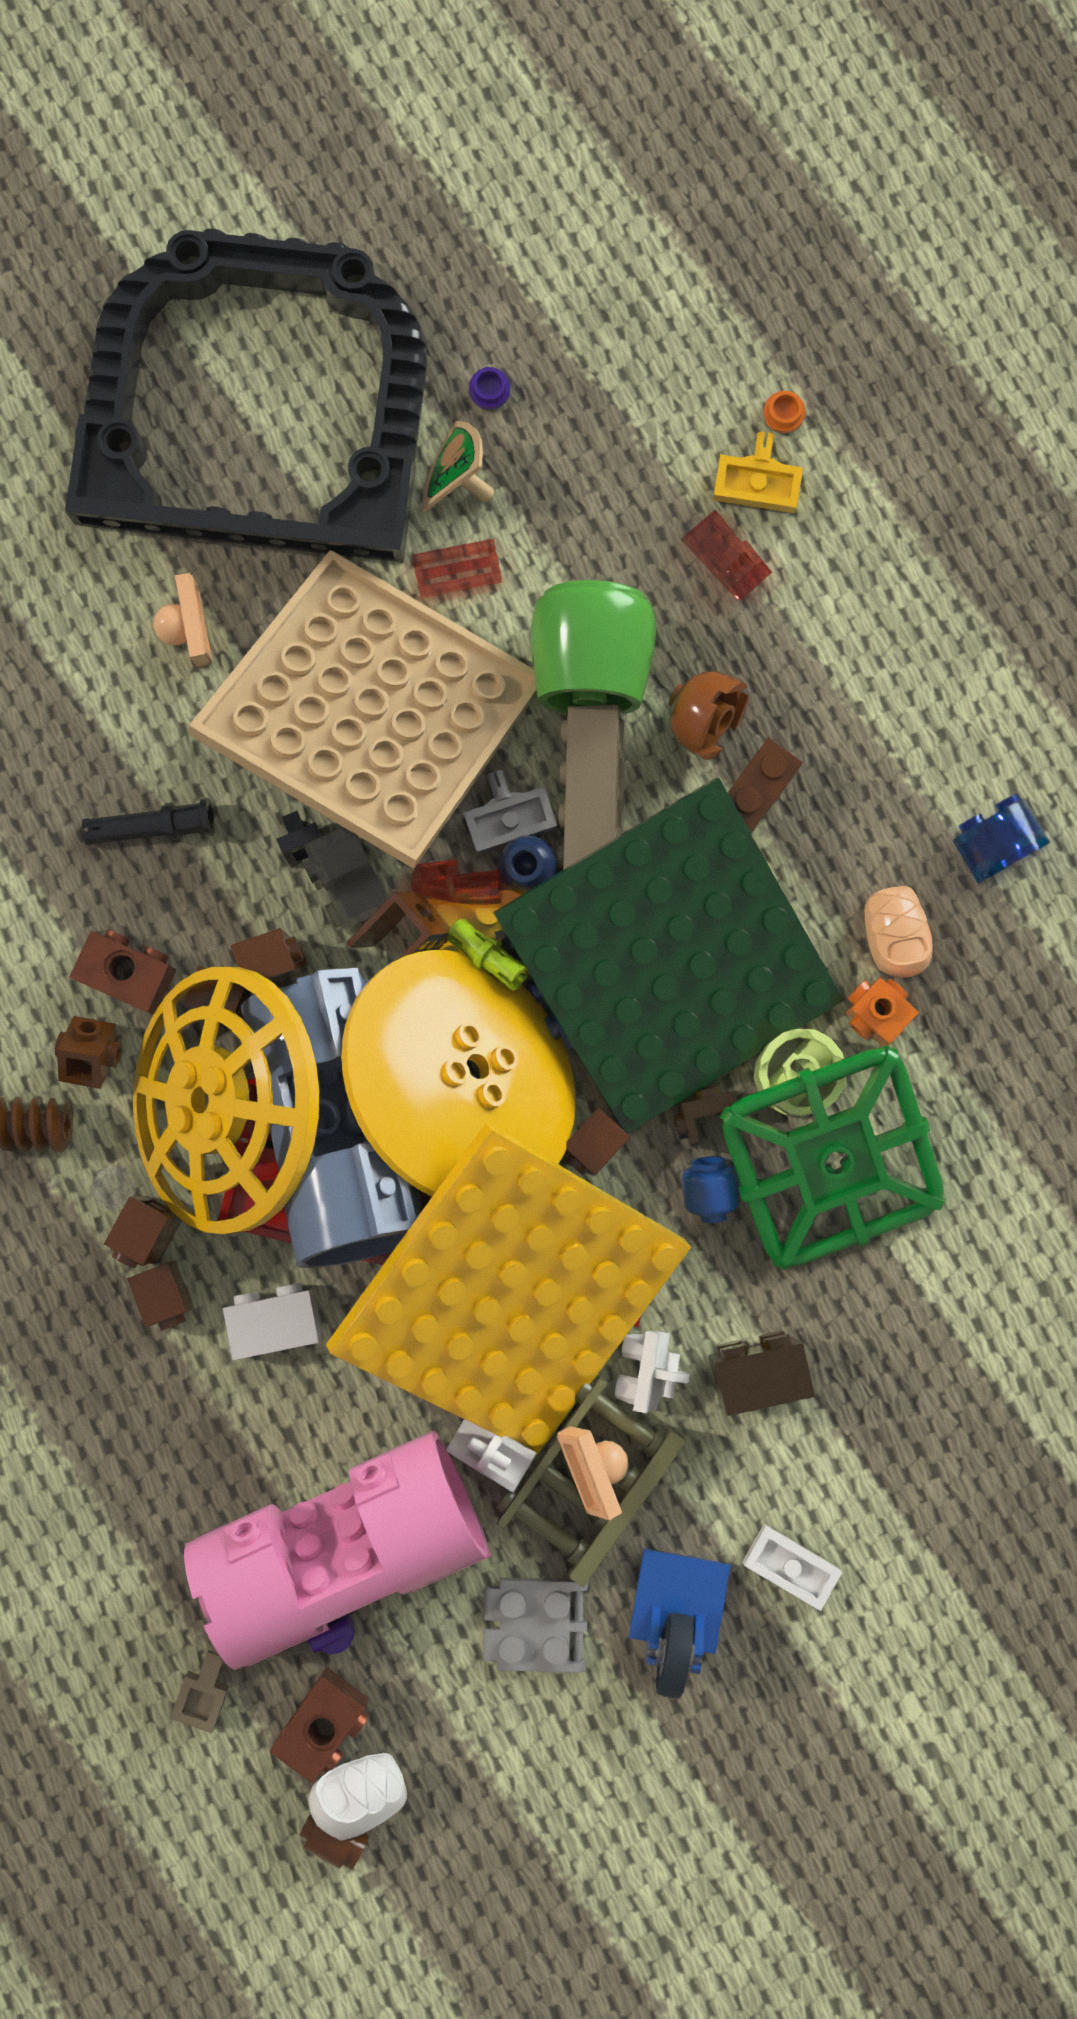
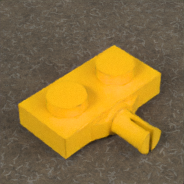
(758, 479)

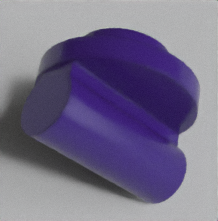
(337, 1638)

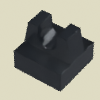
(298, 834)

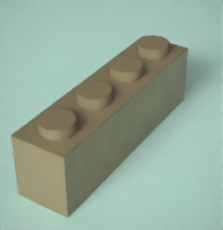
(592, 780)

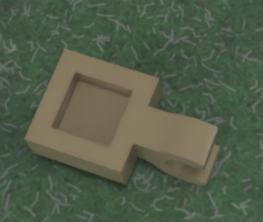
(202, 1695)

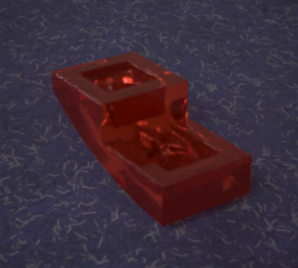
(725, 555)
(445, 883)

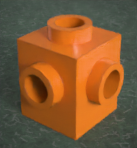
(896, 1010)

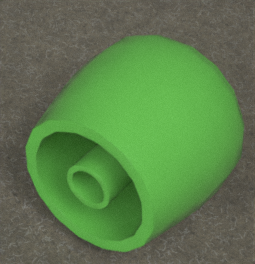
(592, 645)

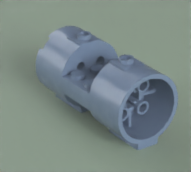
(349, 1198)

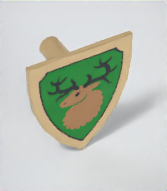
(457, 465)

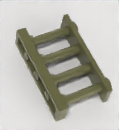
(635, 1484)

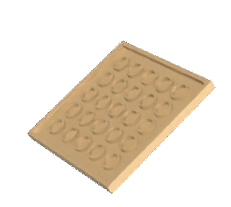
(368, 708)

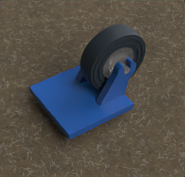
(678, 1614)

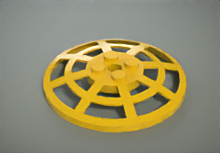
(222, 1077)

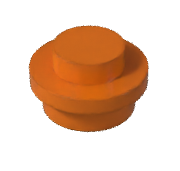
(784, 412)

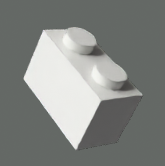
(272, 1323)

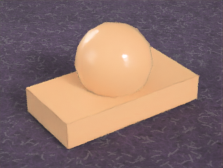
(185, 622)
(594, 1470)

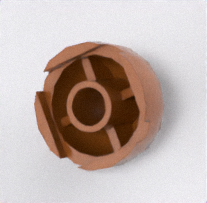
(705, 705)

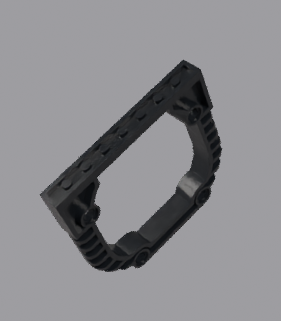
(361, 521)

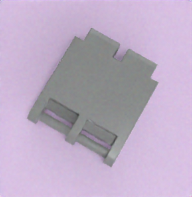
(534, 1625)

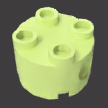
(792, 1053)

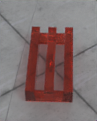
(452, 553)

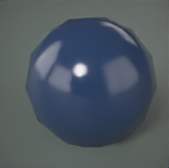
(526, 863)

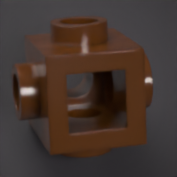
(87, 1052)

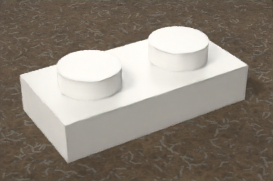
(792, 1567)

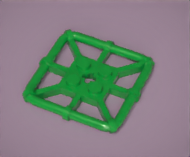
(811, 1144)

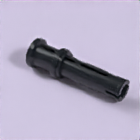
(167, 821)

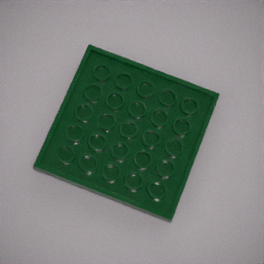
(669, 955)

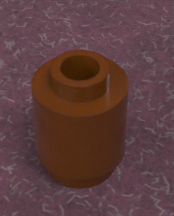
(330, 1848)

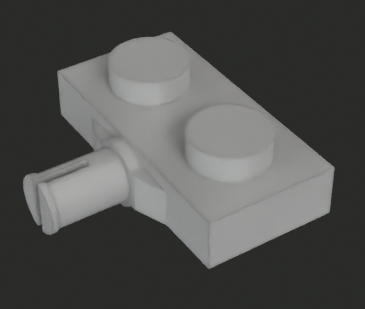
(509, 816)

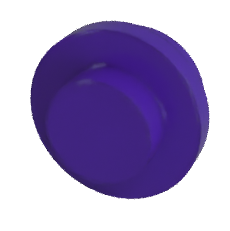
(489, 388)

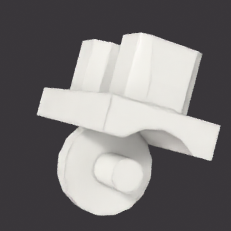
(647, 1388)
(491, 1455)

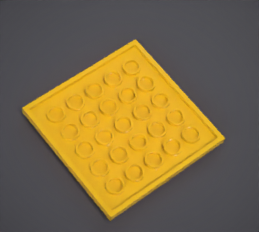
(508, 1291)

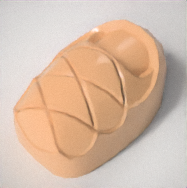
(898, 932)

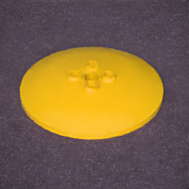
(411, 1073)

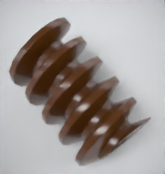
(35, 1126)

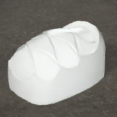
(357, 1796)

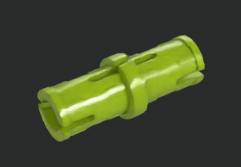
(487, 954)

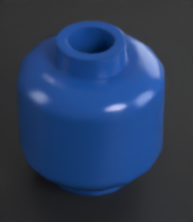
(711, 1188)

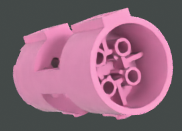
(293, 1571)

